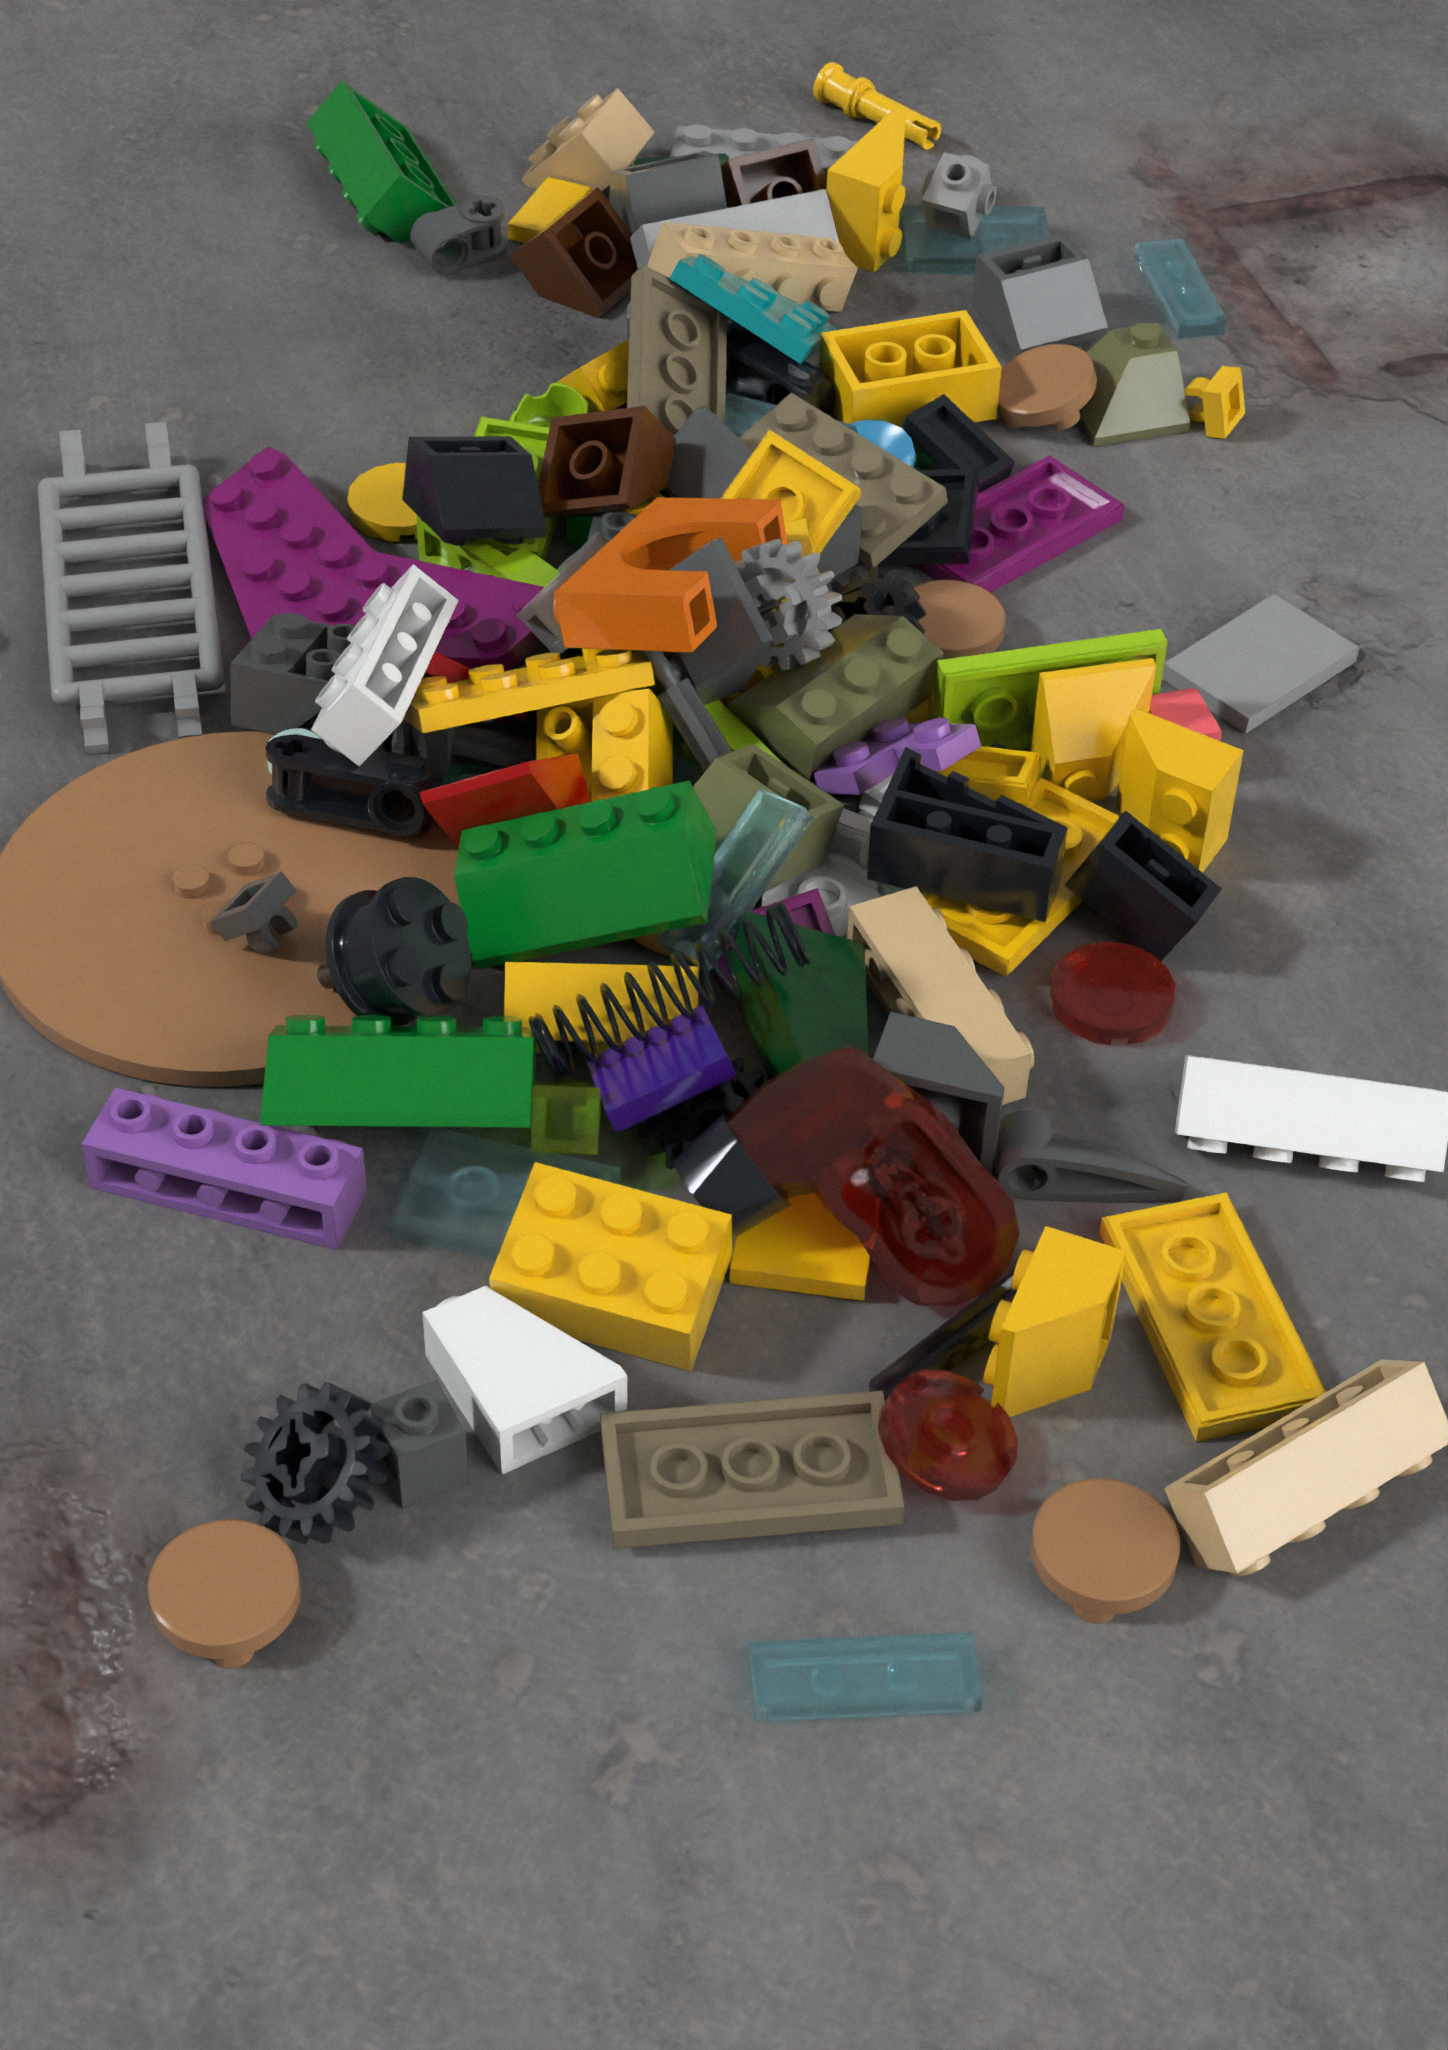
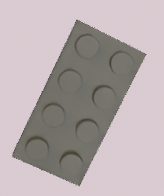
(674, 351)
(893, 495)
(748, 1470)

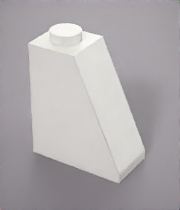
(519, 1377)

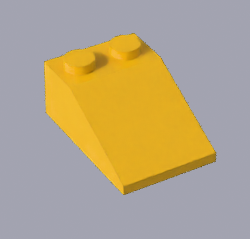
(869, 192)

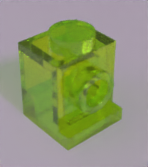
(565, 1117)

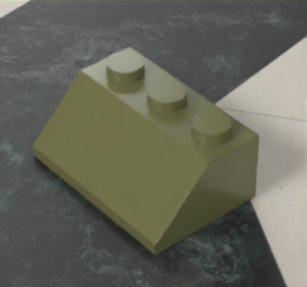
(867, 676)

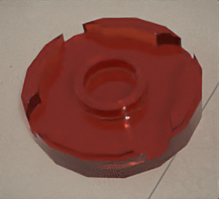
(1112, 993)
(947, 1435)

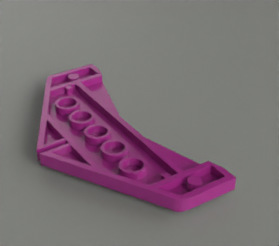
(301, 556)

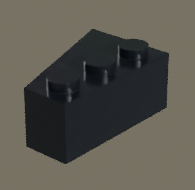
(963, 844)

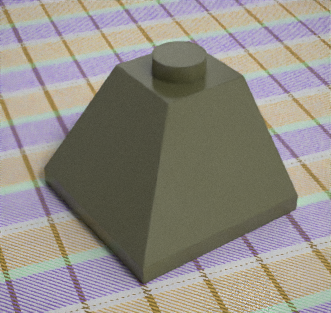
(1136, 387)

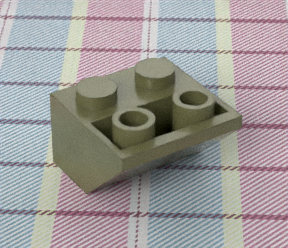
(734, 781)

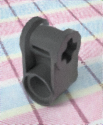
(459, 237)

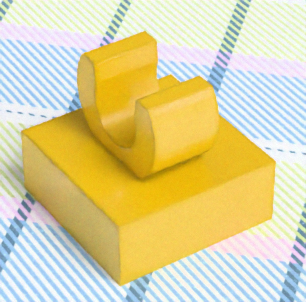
(1222, 401)

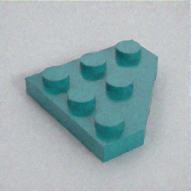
(756, 307)

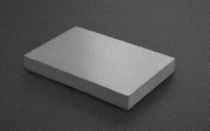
(1260, 662)

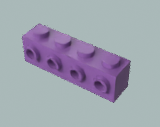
(225, 1168)

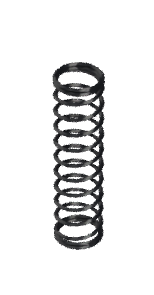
(548, 1046)

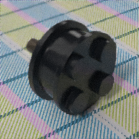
(398, 952)

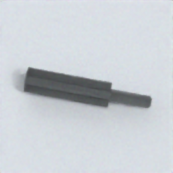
(688, 713)

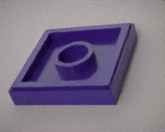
(661, 1069)

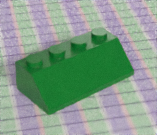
(376, 163)
(586, 874)
(399, 1073)

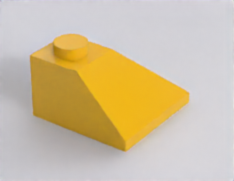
(1085, 722)

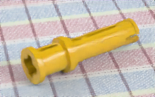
(860, 99)

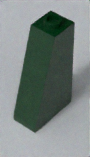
(808, 1007)

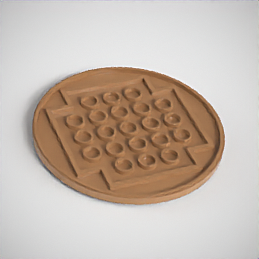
(117, 899)

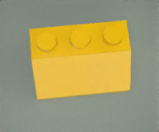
(540, 986)

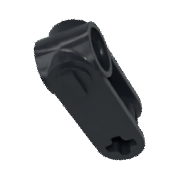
(769, 375)
(330, 787)

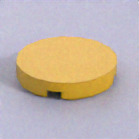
(378, 504)

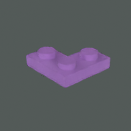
(870, 761)

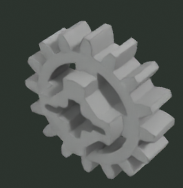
(803, 621)

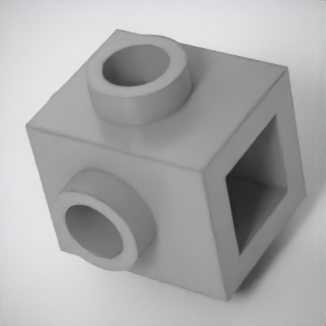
(958, 195)

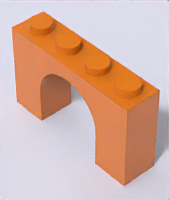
(632, 598)

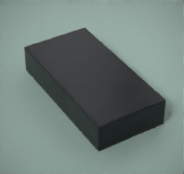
(957, 441)

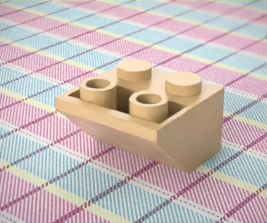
(592, 145)

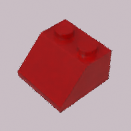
(507, 794)

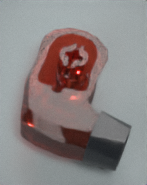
(876, 1163)

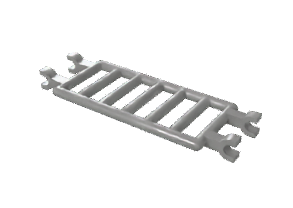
(59, 586)

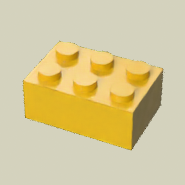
(906, 363)
(615, 1264)

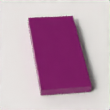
(1029, 523)

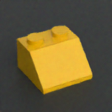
(1179, 785)

